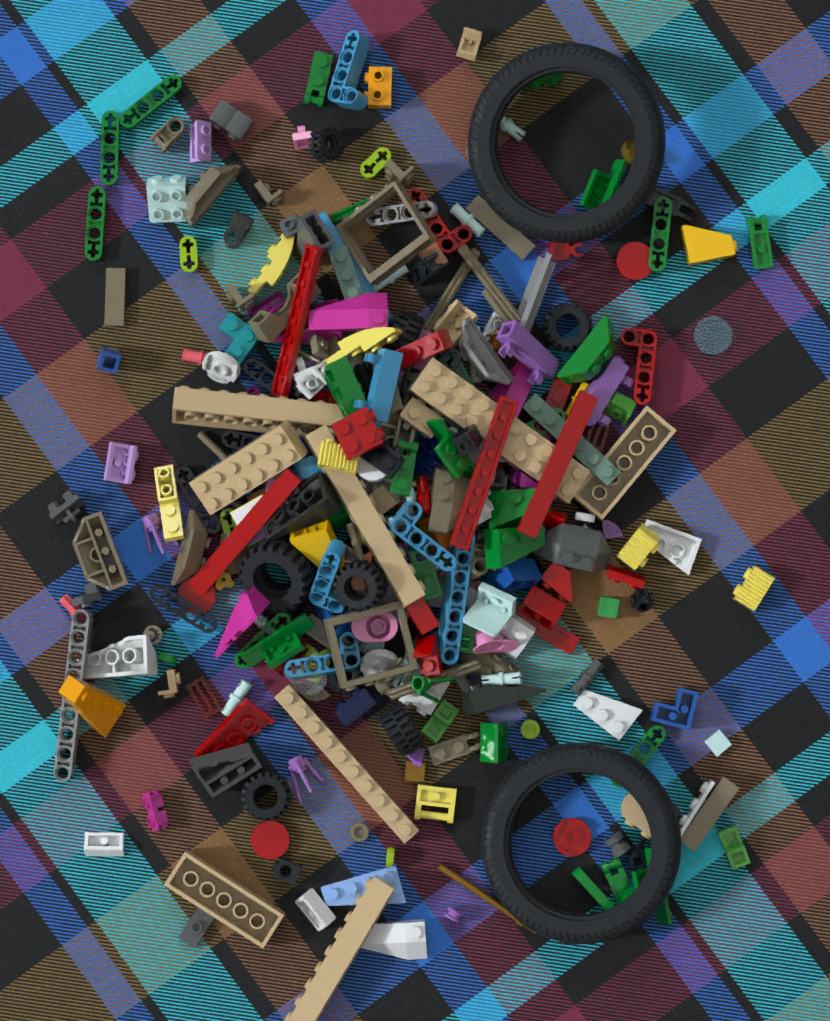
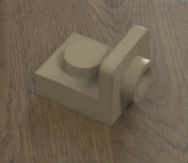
(265, 192)
(324, 348)

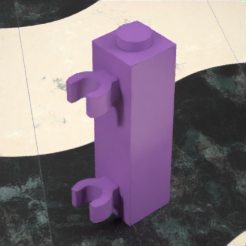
(527, 350)
(604, 386)

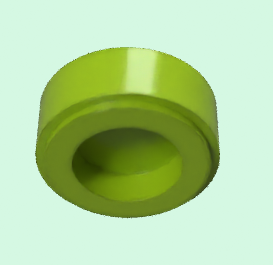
(530, 729)
(390, 857)

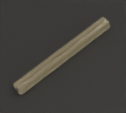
(489, 283)
(449, 293)
(455, 672)

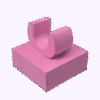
(301, 138)

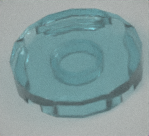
(712, 335)

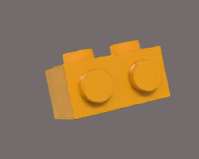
(379, 87)

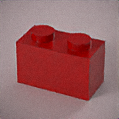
(542, 607)

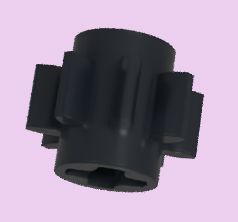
(642, 599)

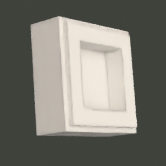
(584, 517)

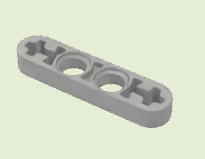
(401, 213)

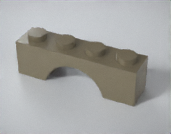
(269, 325)

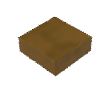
(414, 773)

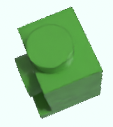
(620, 407)

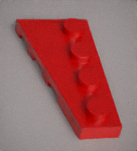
(238, 726)

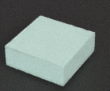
(717, 743)

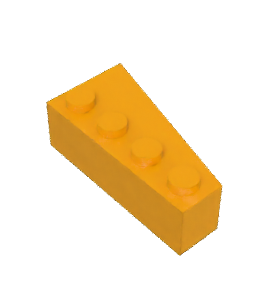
(93, 704)

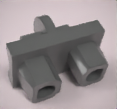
(68, 510)

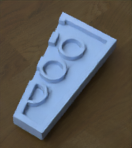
(347, 890)

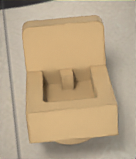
(469, 44)
(173, 681)

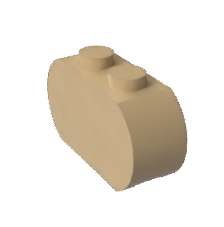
(634, 815)

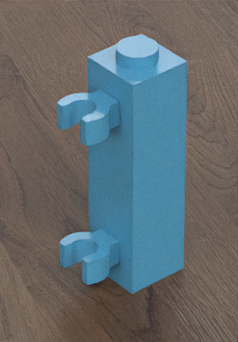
(383, 383)

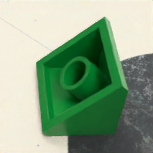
(494, 742)

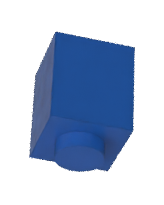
(108, 360)

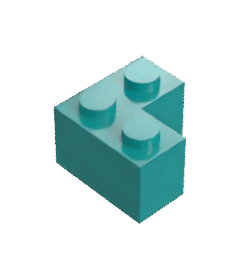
(243, 336)

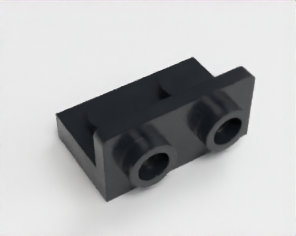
(385, 459)

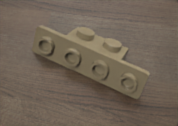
(491, 663)

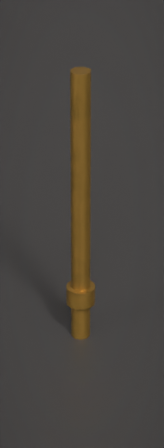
(477, 891)

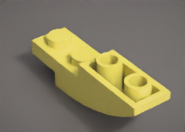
(271, 273)
(367, 341)
(169, 503)

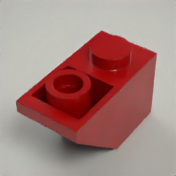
(559, 580)

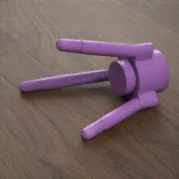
(151, 524)
(297, 766)

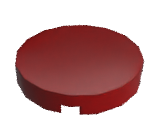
(633, 261)
(190, 594)
(572, 837)
(270, 839)

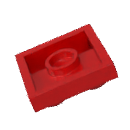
(358, 433)

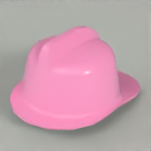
(375, 628)
(489, 644)

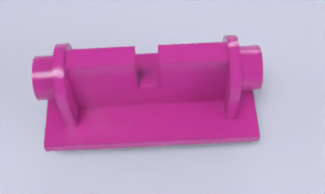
(155, 817)

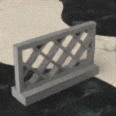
(535, 290)

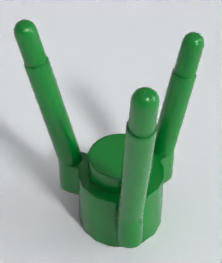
(423, 683)

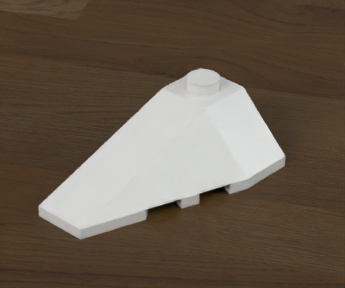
(516, 629)
(126, 658)
(399, 939)

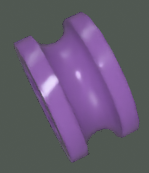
(453, 914)

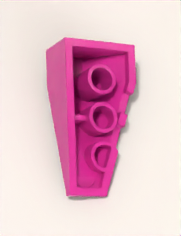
(351, 314)

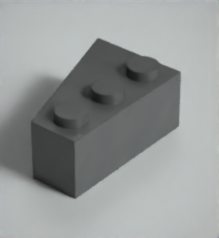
(225, 767)

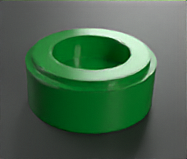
(167, 658)

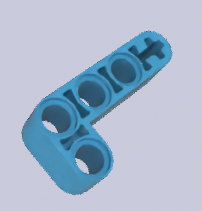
(348, 71)
(424, 541)
(322, 589)
(320, 661)

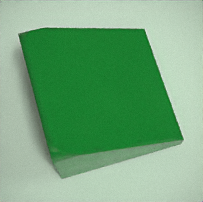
(608, 607)

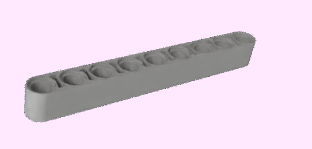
(65, 722)

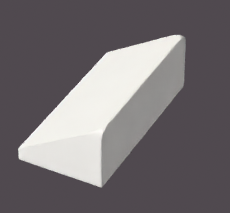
(104, 844)
(315, 909)

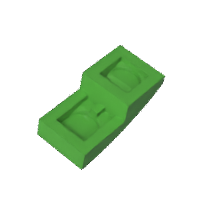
(439, 721)
(733, 846)

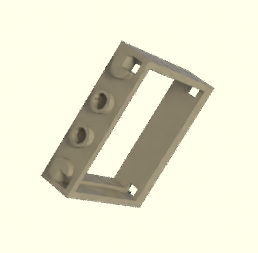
(402, 257)
(329, 624)

